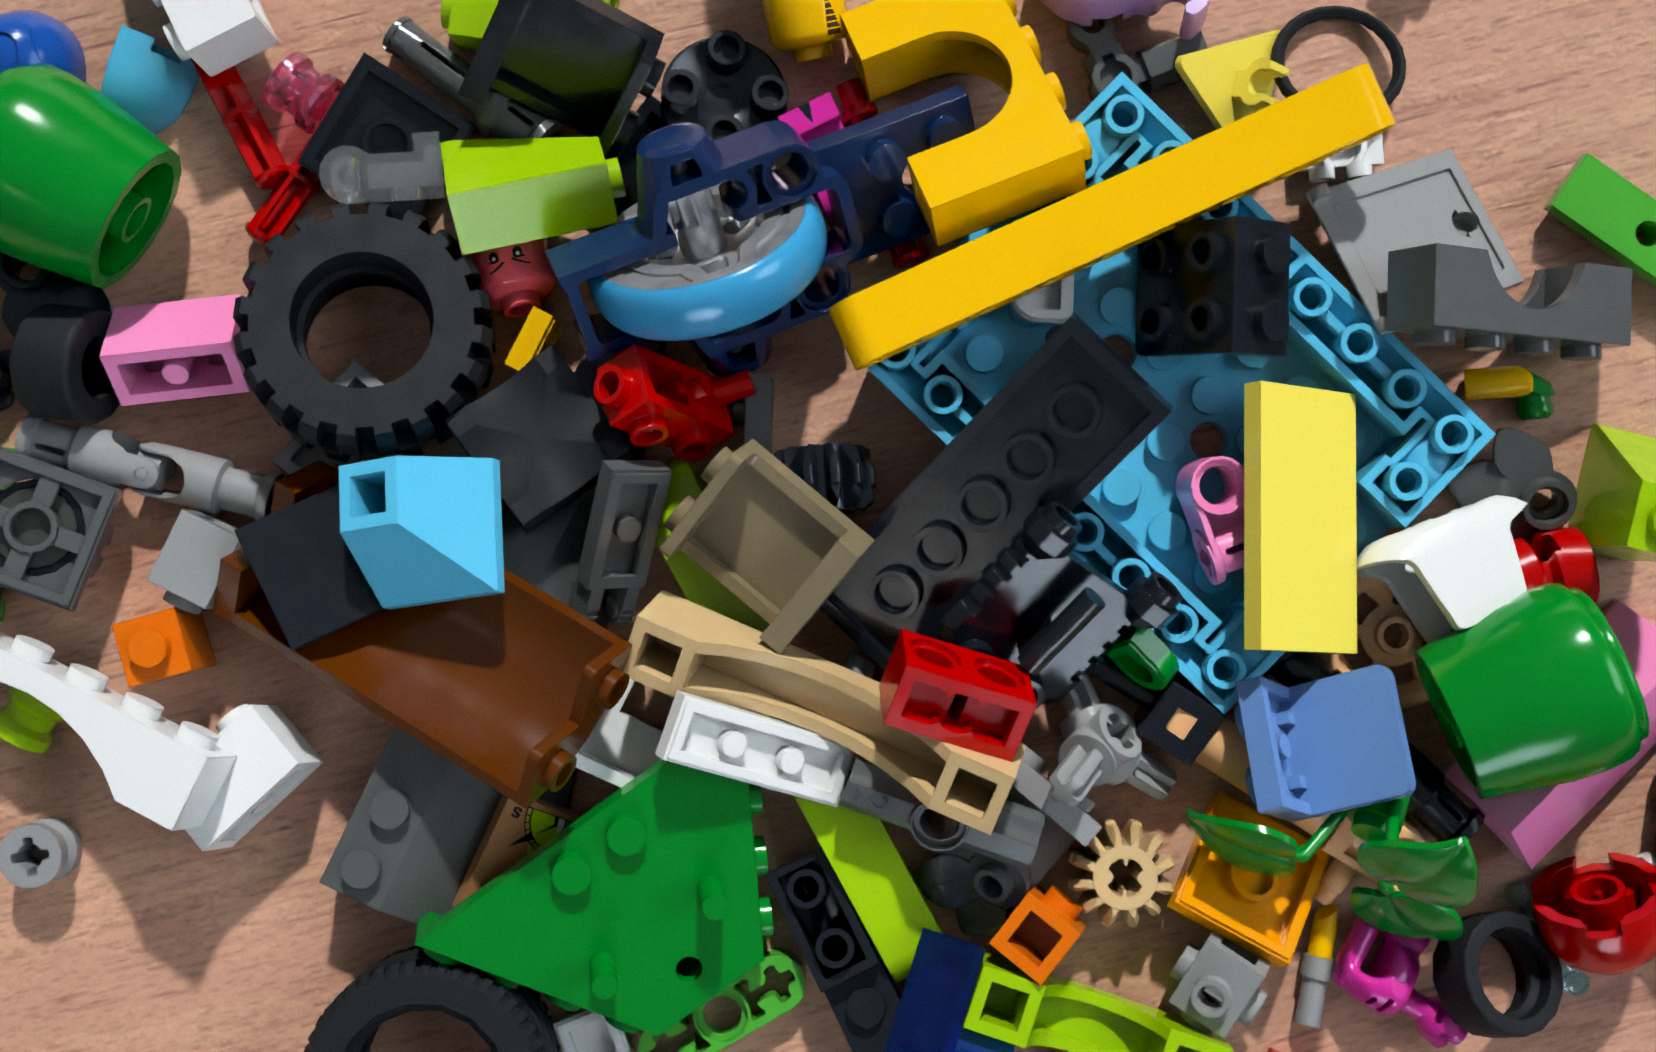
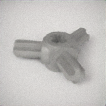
(1101, 748)

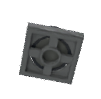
(51, 528)

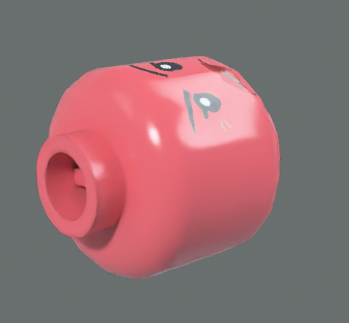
(516, 276)

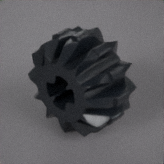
(836, 471)

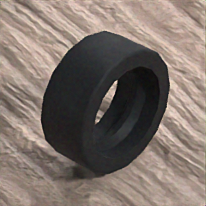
(1536, 974)

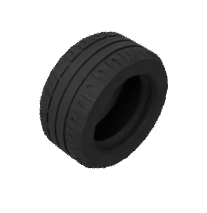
(415, 982)

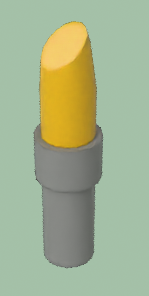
(1317, 967)

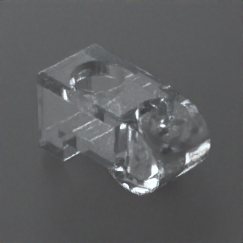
(361, 177)

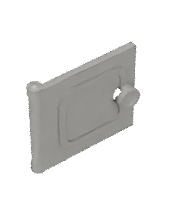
(1400, 210)

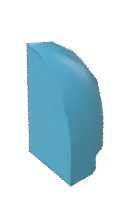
(148, 80)

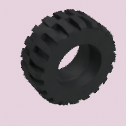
(350, 254)

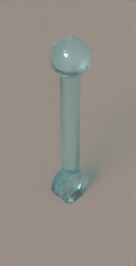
(1574, 981)

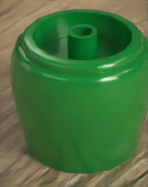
(78, 177)
(1535, 693)

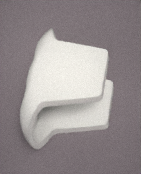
(1451, 566)

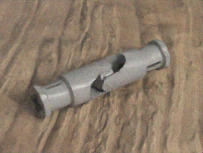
(116, 459)

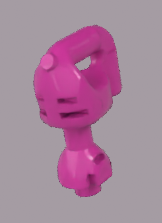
(1390, 982)

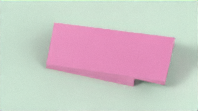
(1539, 818)

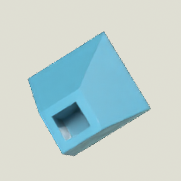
(424, 527)

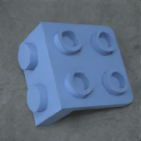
(1324, 743)

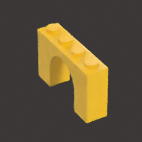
(1012, 162)

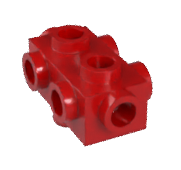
(668, 401)

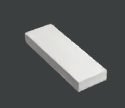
(754, 749)

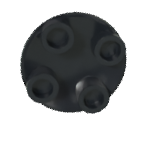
(723, 86)

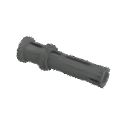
(446, 72)

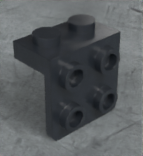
(1214, 289)

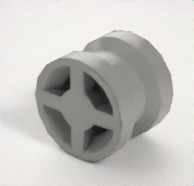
(55, 845)

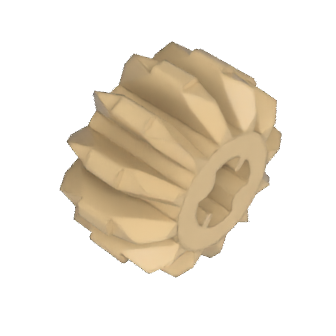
(1143, 867)

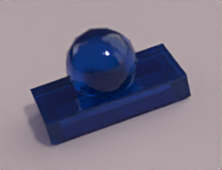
(935, 994)

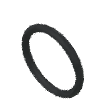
(1345, 13)

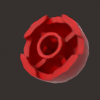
(1598, 913)

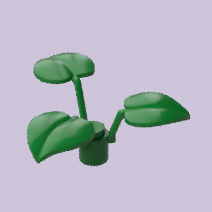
(1427, 874)

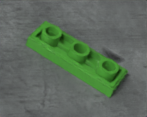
(1607, 213)

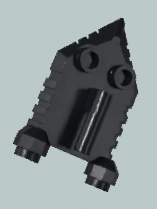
(1054, 608)

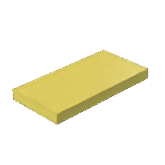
(1299, 519)

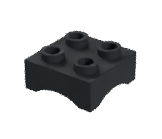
(544, 436)

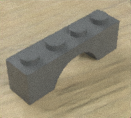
(1454, 294)

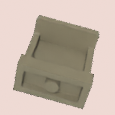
(766, 539)

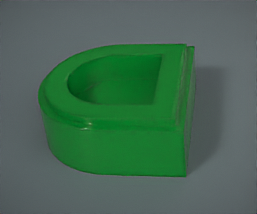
(1145, 659)

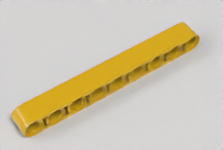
(1111, 216)

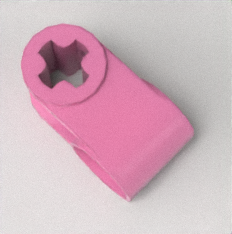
(1218, 524)

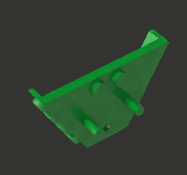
(621, 900)

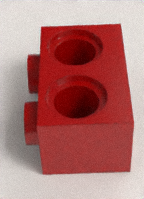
(956, 695)

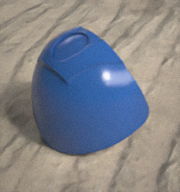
(36, 38)

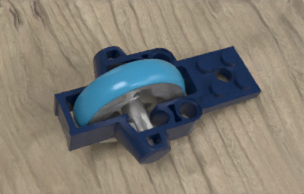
(735, 247)

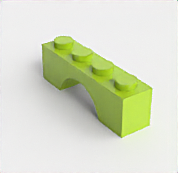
(1074, 1016)

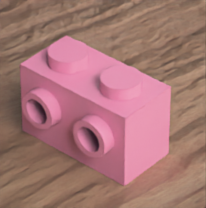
(173, 351)

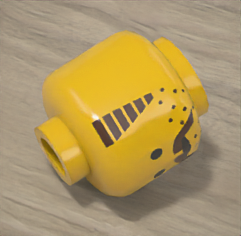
(805, 26)

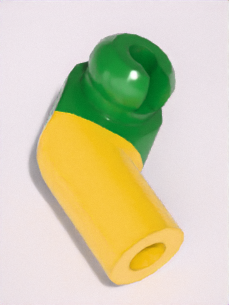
(1515, 382)

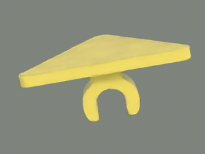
(1232, 77)

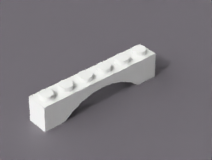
(148, 761)

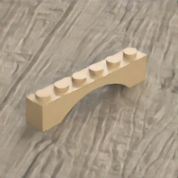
(727, 662)

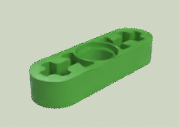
(771, 1002)

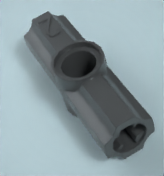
(882, 797)

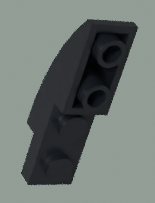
(837, 949)

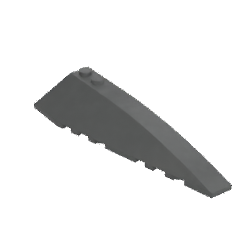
(421, 811)

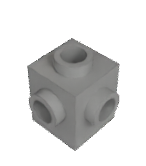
(1218, 985)

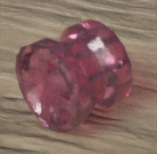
(301, 91)

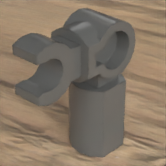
(1105, 60)

